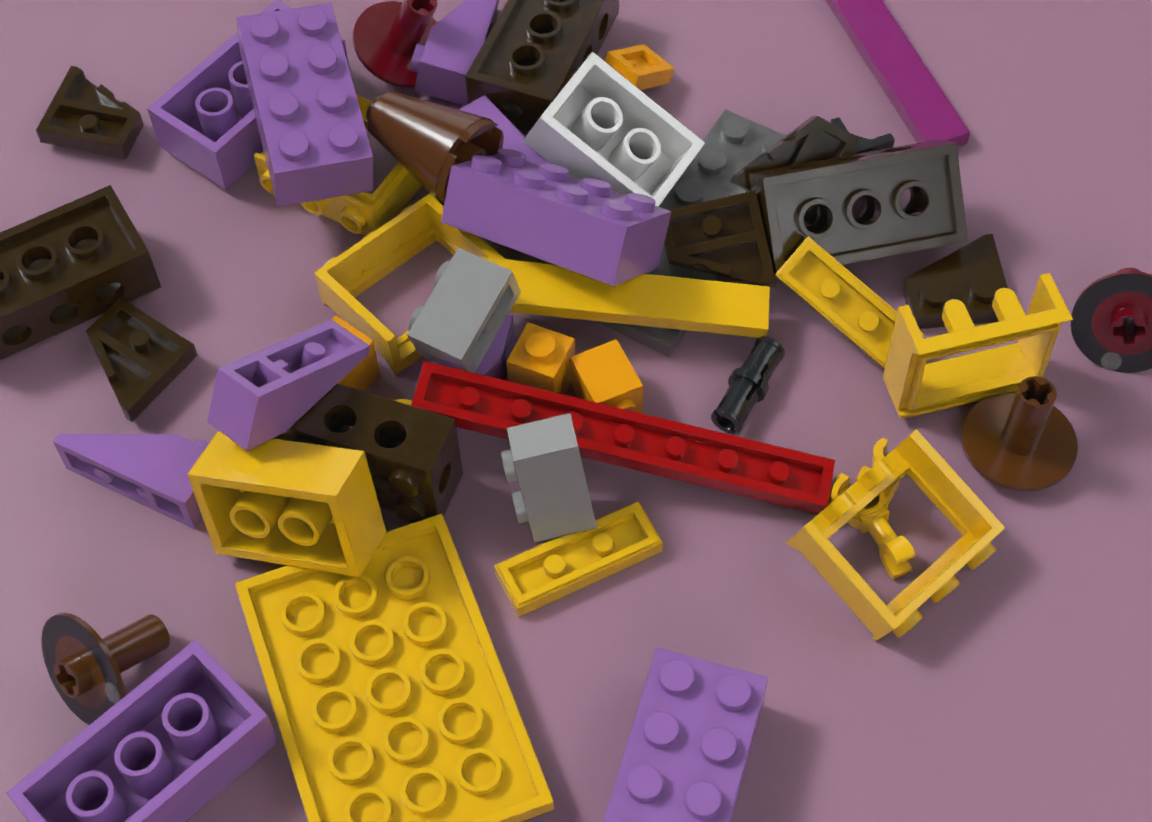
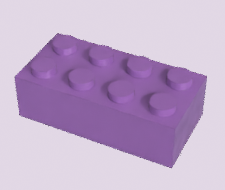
(305, 104)
(211, 115)
(556, 216)
(688, 742)
(153, 751)

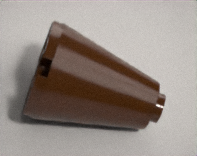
(430, 137)

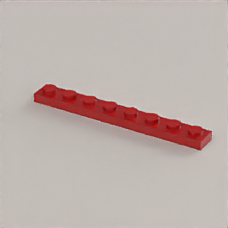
(633, 438)

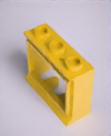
(361, 210)
(379, 255)
(972, 377)
(946, 492)

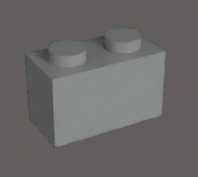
(463, 311)
(550, 478)

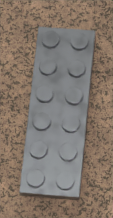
(727, 149)

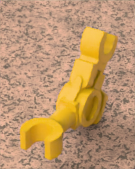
(874, 518)

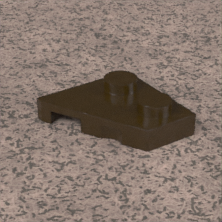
(89, 118)
(808, 143)
(722, 239)
(965, 275)
(137, 355)

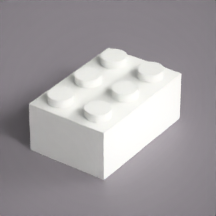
(613, 134)

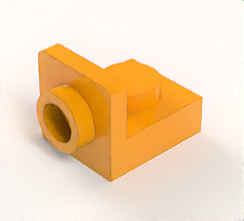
(640, 66)

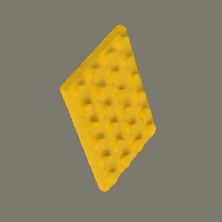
(393, 689)

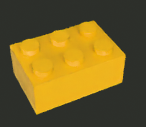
(289, 504)

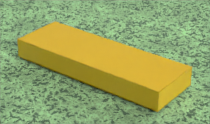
(840, 299)
(578, 559)

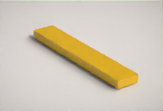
(641, 300)

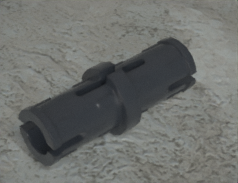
(748, 385)

